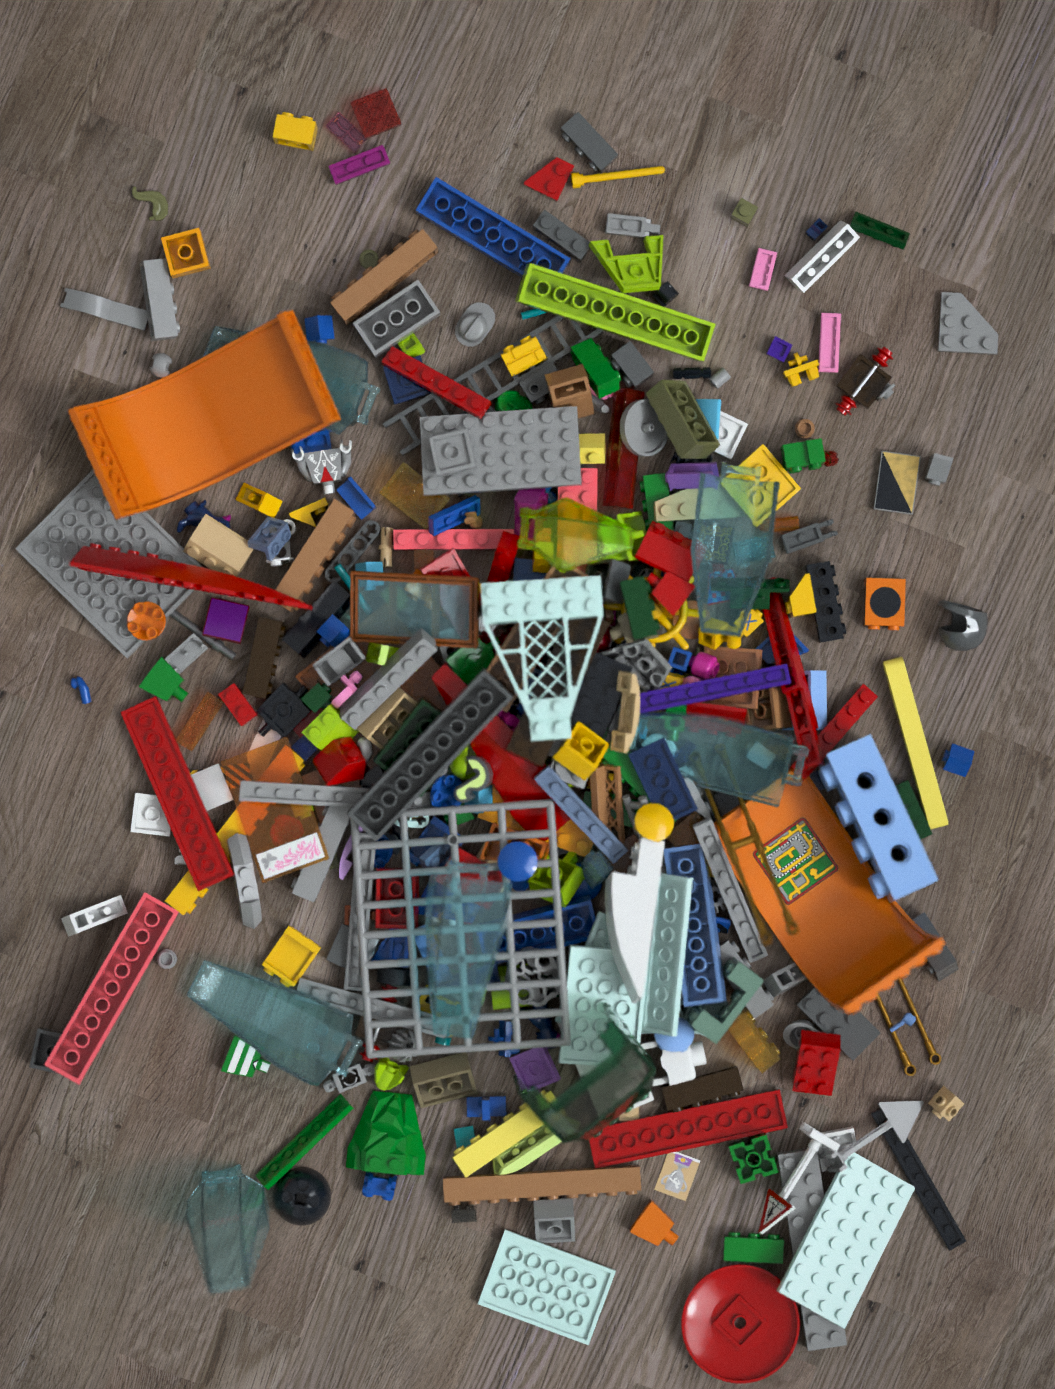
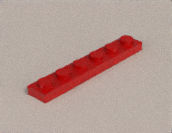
(436, 382)
(841, 723)

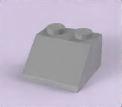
(554, 1220)

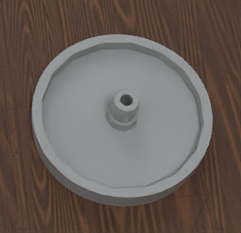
(641, 429)

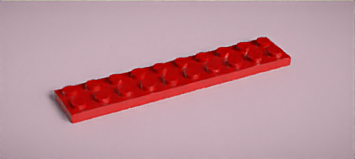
(177, 793)
(689, 1128)

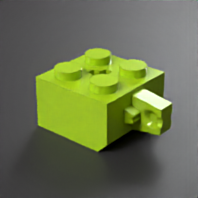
(569, 874)

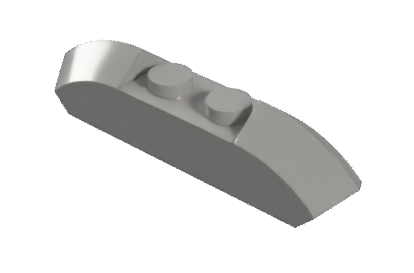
(244, 880)

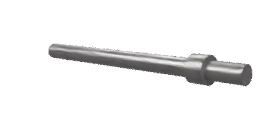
(217, 645)

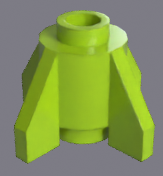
(388, 1074)

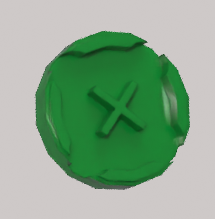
(512, 401)

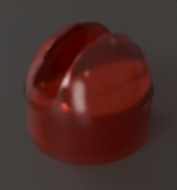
(831, 458)

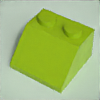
(328, 727)

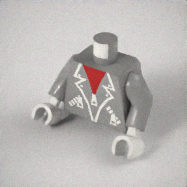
(324, 466)

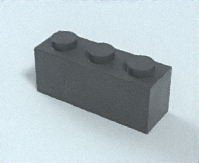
(588, 143)
(562, 235)

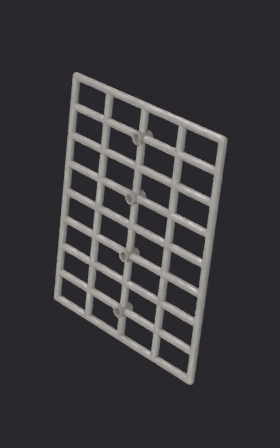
(511, 955)

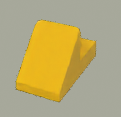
(304, 513)

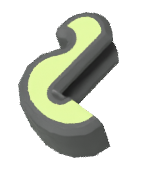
(479, 782)

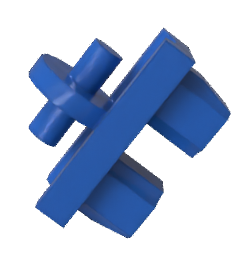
(504, 1034)

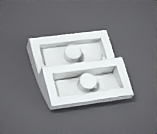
(212, 787)

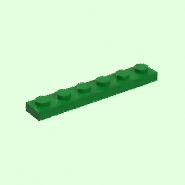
(304, 1141)

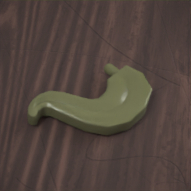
(159, 202)

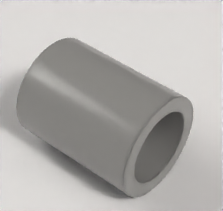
(720, 378)

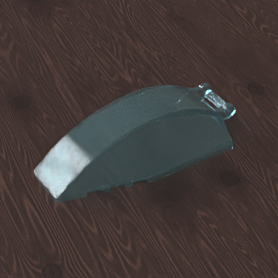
(731, 546)
(726, 753)

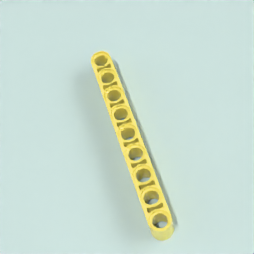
(915, 742)

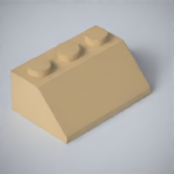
(218, 547)
(387, 717)

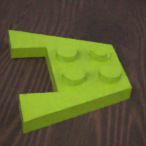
(633, 271)

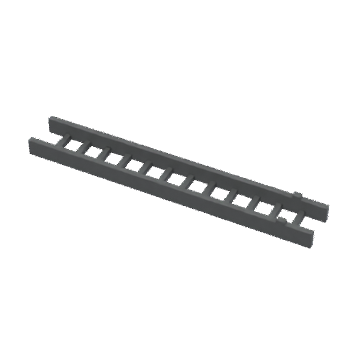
(485, 365)

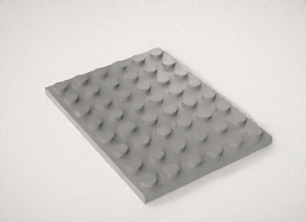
(102, 598)

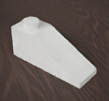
(94, 915)

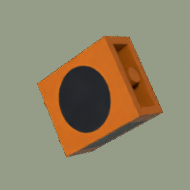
(884, 603)

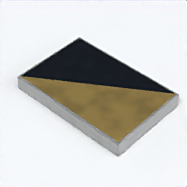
(897, 482)

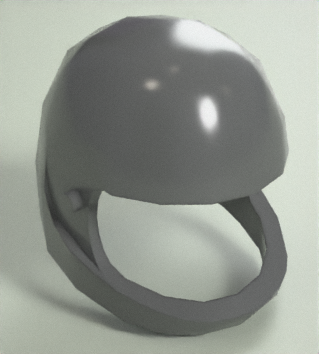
(966, 629)

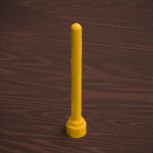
(578, 179)

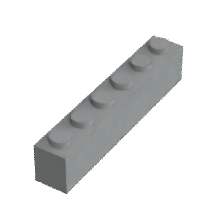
(387, 678)
(332, 832)

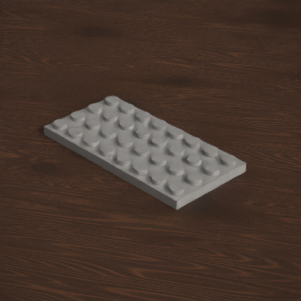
(509, 451)

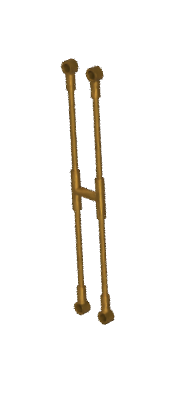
(731, 847)
(928, 1043)

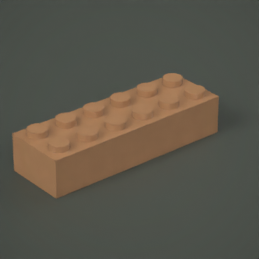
(384, 277)
(316, 551)

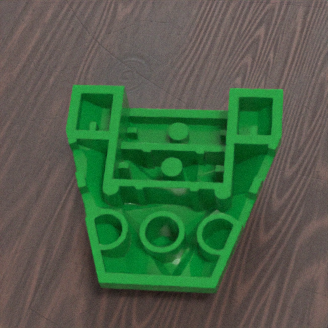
(388, 1137)

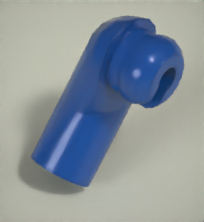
(83, 689)

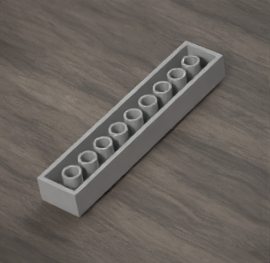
(807, 1198)

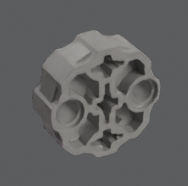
(534, 996)

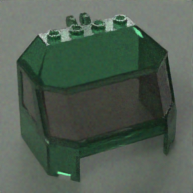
(601, 1093)

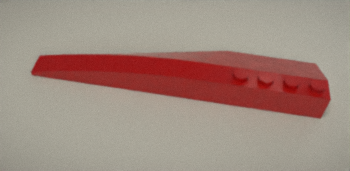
(176, 574)

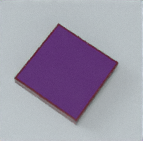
(225, 620)

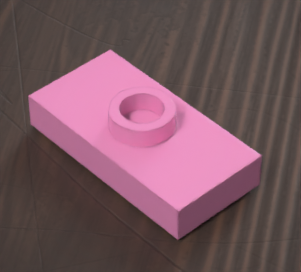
(762, 269)

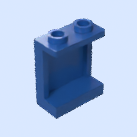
(435, 828)

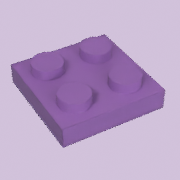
(535, 1067)

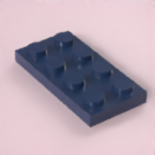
(663, 778)

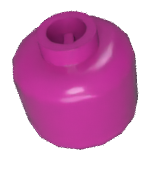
(704, 666)

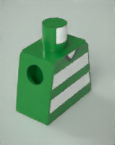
(243, 1059)

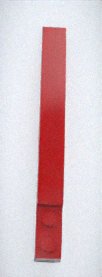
(797, 693)

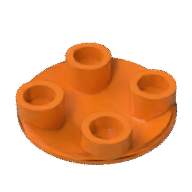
(146, 620)

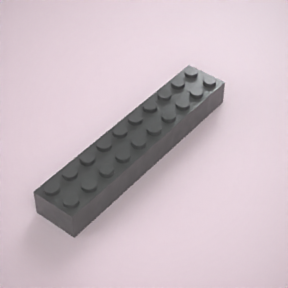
(430, 754)

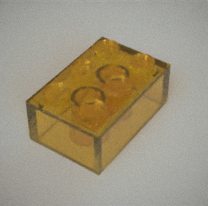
(407, 494)
(754, 1041)

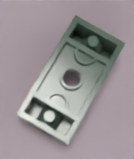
(715, 1027)

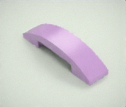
(346, 864)

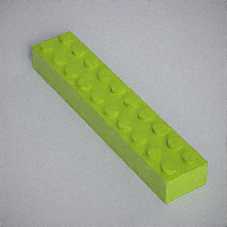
(615, 312)

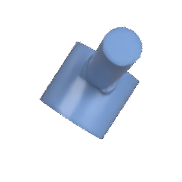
(908, 1018)

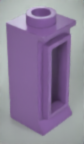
(688, 474)

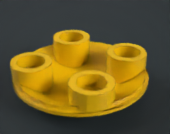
(654, 822)

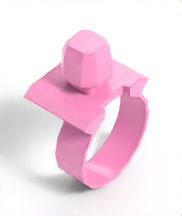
(350, 688)

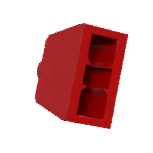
(669, 592)

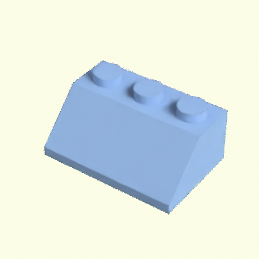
(818, 690)

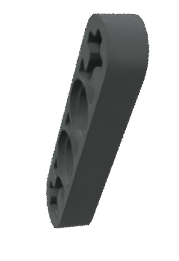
(349, 549)

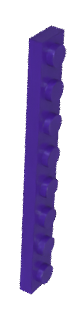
(714, 688)

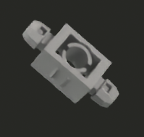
(330, 1085)

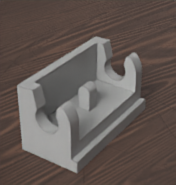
(186, 653)

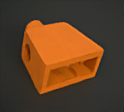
(654, 1225)

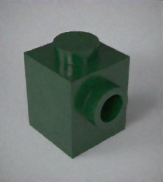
(318, 697)

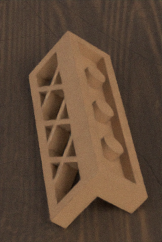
(601, 800)

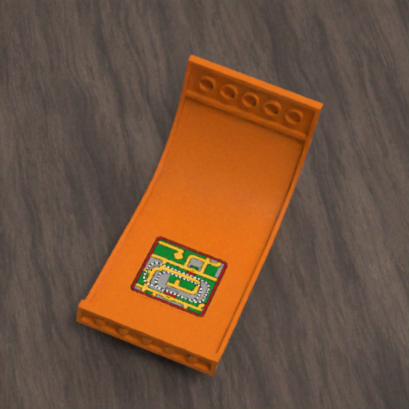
(846, 937)

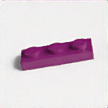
(359, 164)

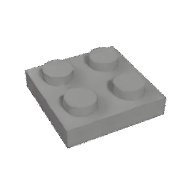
(452, 452)

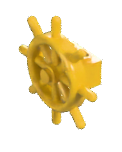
(663, 619)

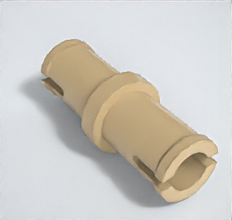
(386, 547)

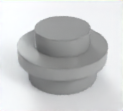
(167, 959)

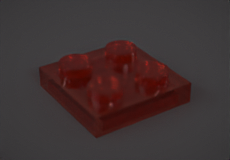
(375, 113)

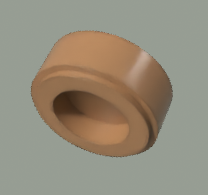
(608, 615)

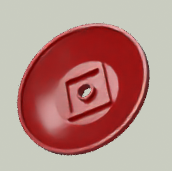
(736, 1352)

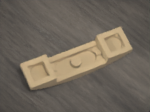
(629, 712)

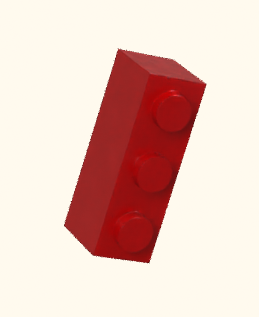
(503, 558)

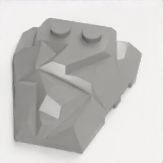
(646, 661)

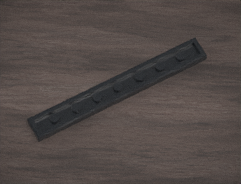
(923, 1186)

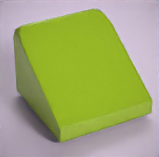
(411, 346)

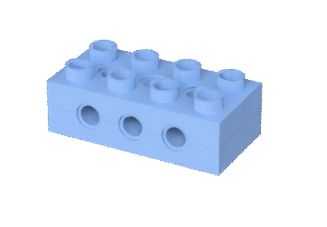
(875, 841)

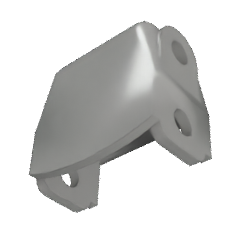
(339, 661)

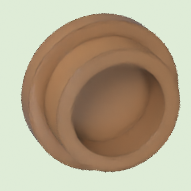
(804, 428)

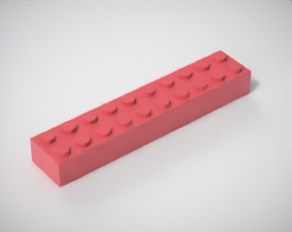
(111, 988)

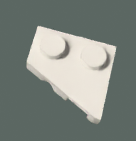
(842, 1136)

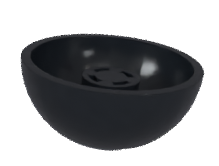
(311, 1191)

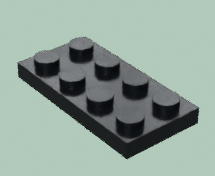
(598, 694)

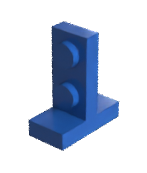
(486, 1106)

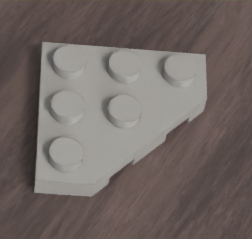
(964, 328)

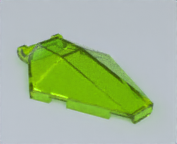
(573, 534)

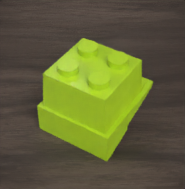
(635, 521)

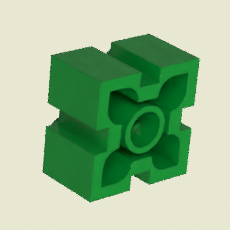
(803, 454)
(764, 1164)

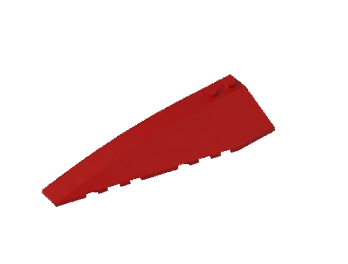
(511, 774)

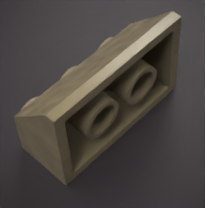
(443, 1079)

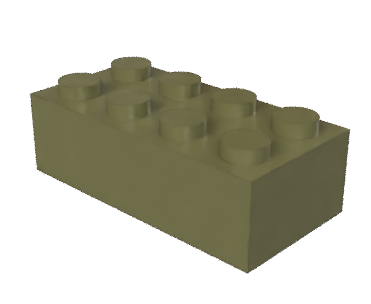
(682, 419)

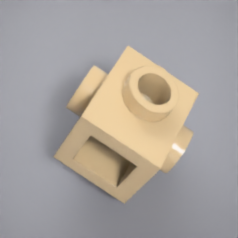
(945, 1104)

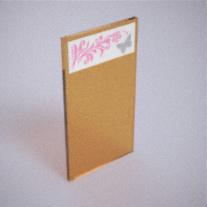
(278, 834)

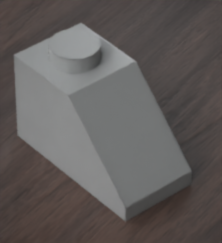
(938, 469)

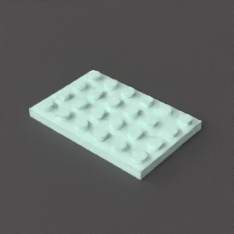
(591, 983)
(546, 1287)

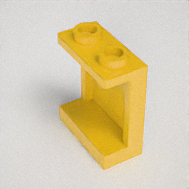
(291, 956)

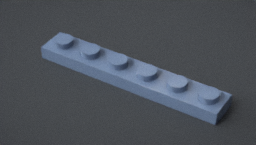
(580, 814)

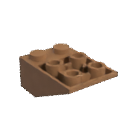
(570, 388)

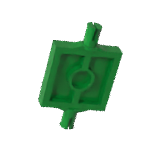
(470, 661)

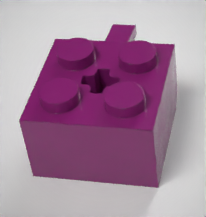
(530, 499)

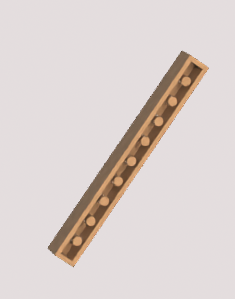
(542, 1183)

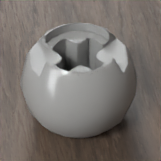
(160, 365)

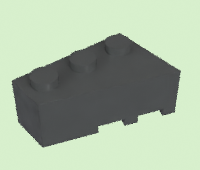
(943, 963)

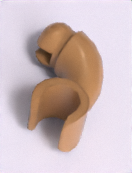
(474, 521)

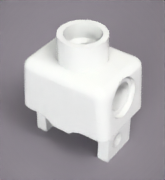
(679, 1065)

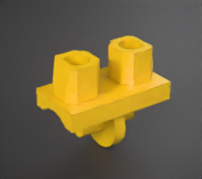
(793, 374)

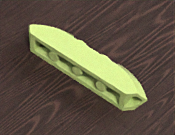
(525, 1151)

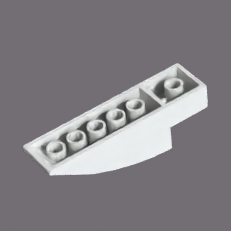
(631, 912)

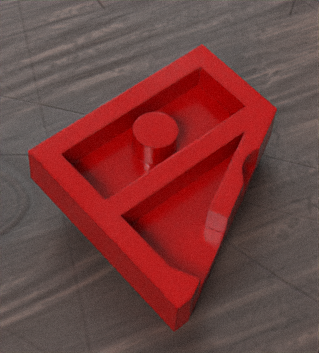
(551, 178)

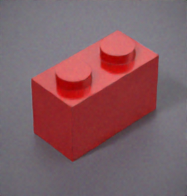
(238, 704)

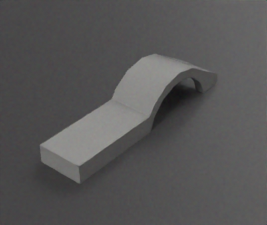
(105, 309)

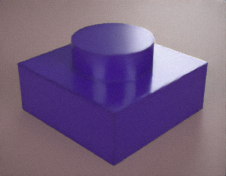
(779, 349)

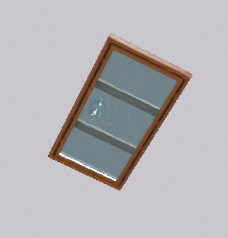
(399, 604)

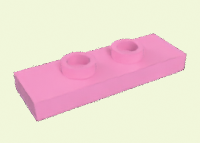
(829, 342)

